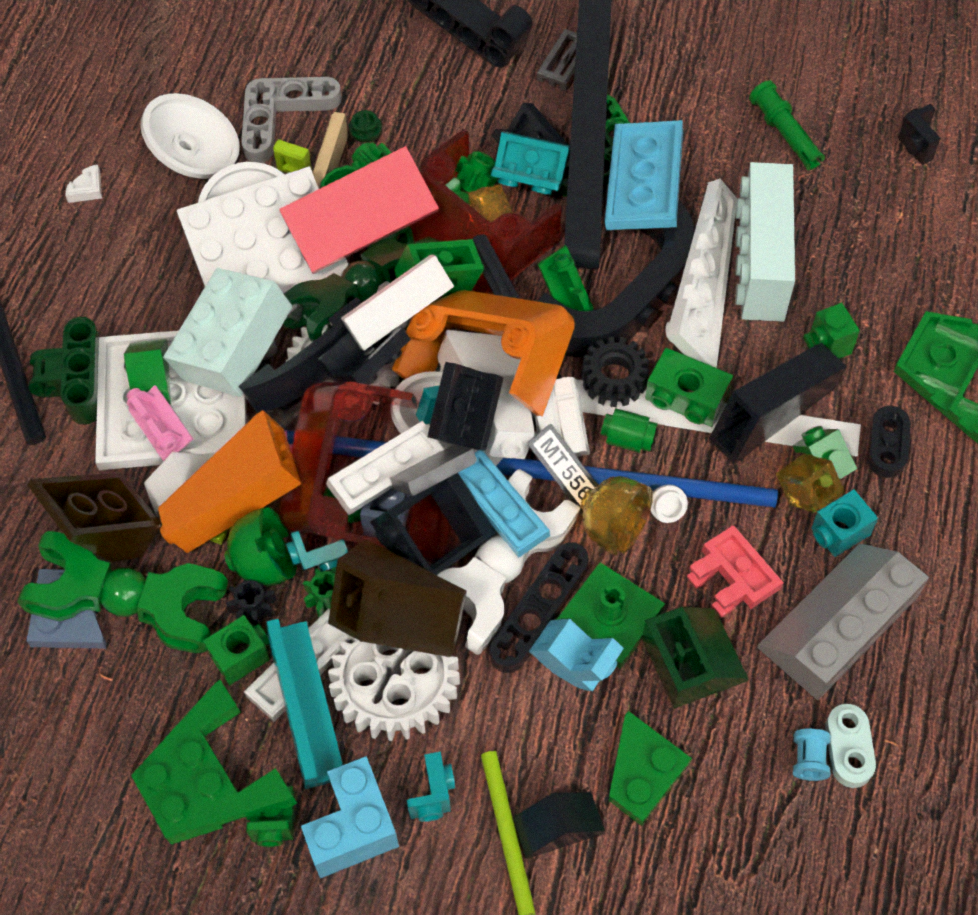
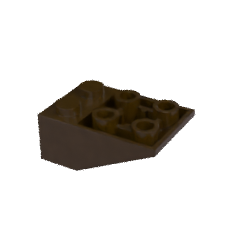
(395, 602)

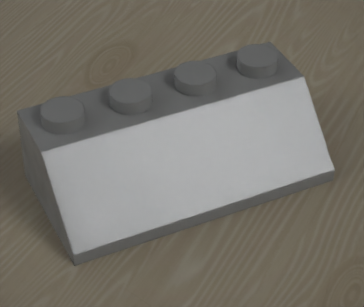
(843, 617)

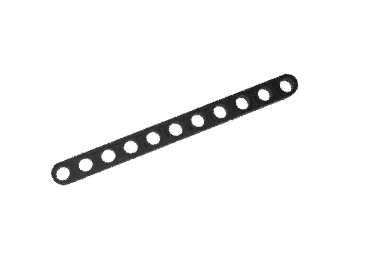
(588, 134)

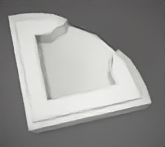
(85, 186)

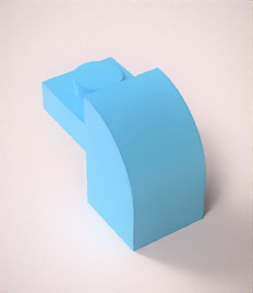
(575, 655)

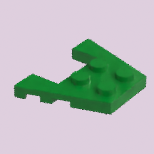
(941, 366)
(188, 783)

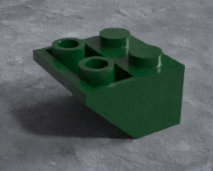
(692, 654)

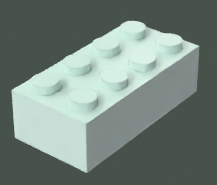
(765, 242)

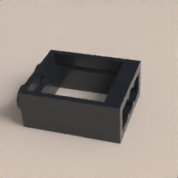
(451, 497)

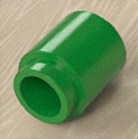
(629, 430)

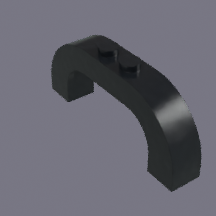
(642, 297)

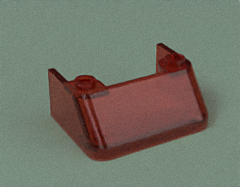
(511, 235)
(321, 409)

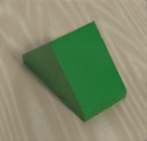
(147, 366)

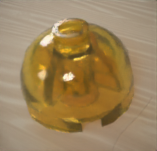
(614, 512)

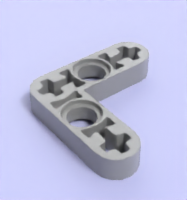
(275, 101)

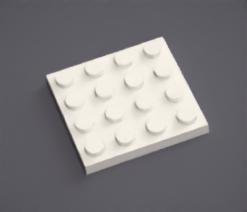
(249, 235)
(206, 413)

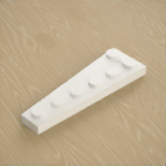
(702, 291)

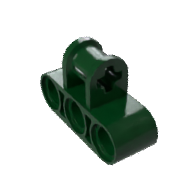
(62, 370)

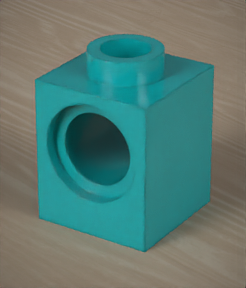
(849, 510)

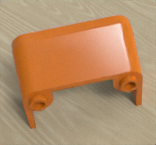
(528, 328)

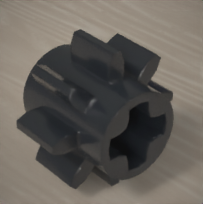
(251, 590)

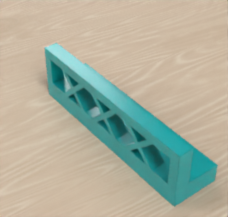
(304, 701)

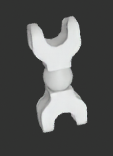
(498, 564)

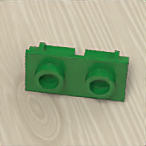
(564, 281)

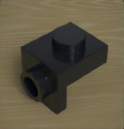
(917, 134)

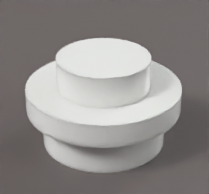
(668, 503)

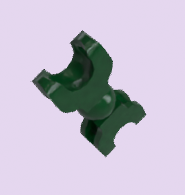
(359, 279)

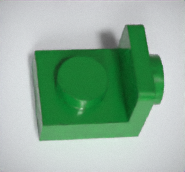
(273, 826)

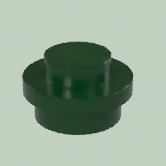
(365, 126)

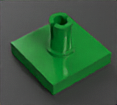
(613, 609)

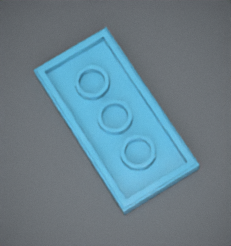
(644, 175)

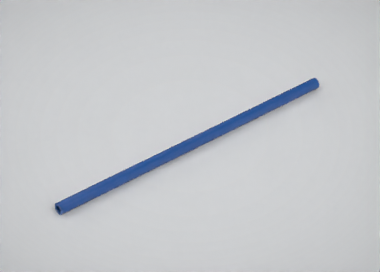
(507, 466)

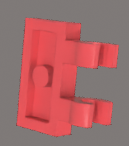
(742, 568)

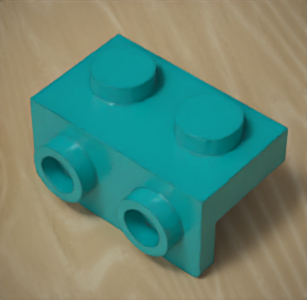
(530, 162)

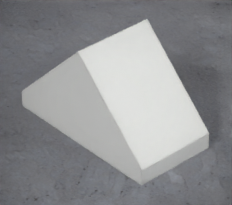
(171, 475)

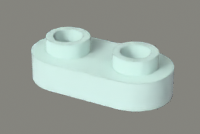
(850, 743)

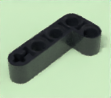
(479, 27)

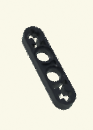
(535, 604)

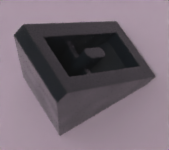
(558, 822)

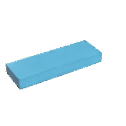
(504, 506)

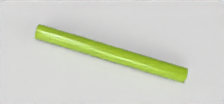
(508, 834)

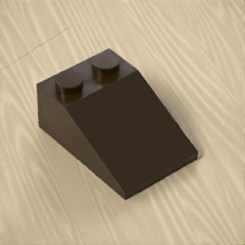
(99, 513)

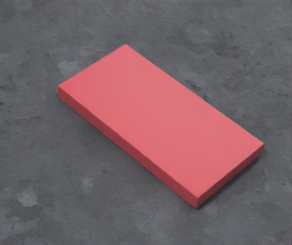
(359, 210)

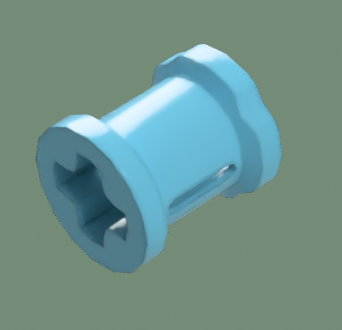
(811, 754)

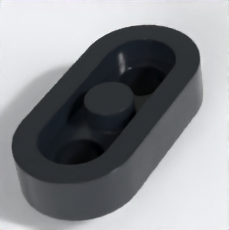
(889, 444)

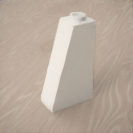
(512, 420)

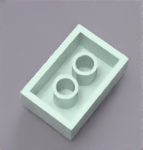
(228, 331)

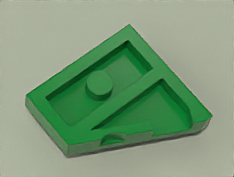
(644, 769)

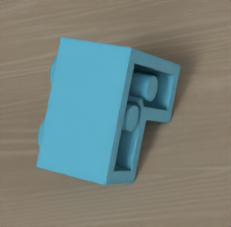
(359, 828)

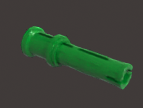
(779, 115)

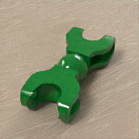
(123, 592)

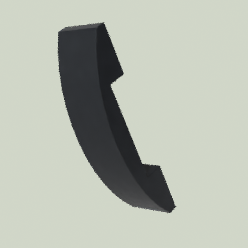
(278, 387)

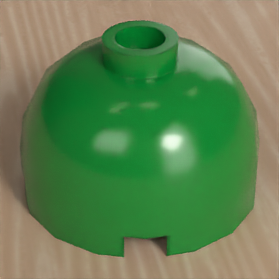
(258, 548)

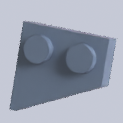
(76, 632)

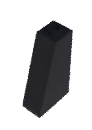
(775, 400)

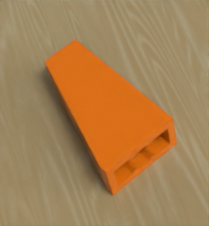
(236, 480)

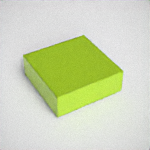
(290, 157)

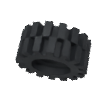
(617, 354)

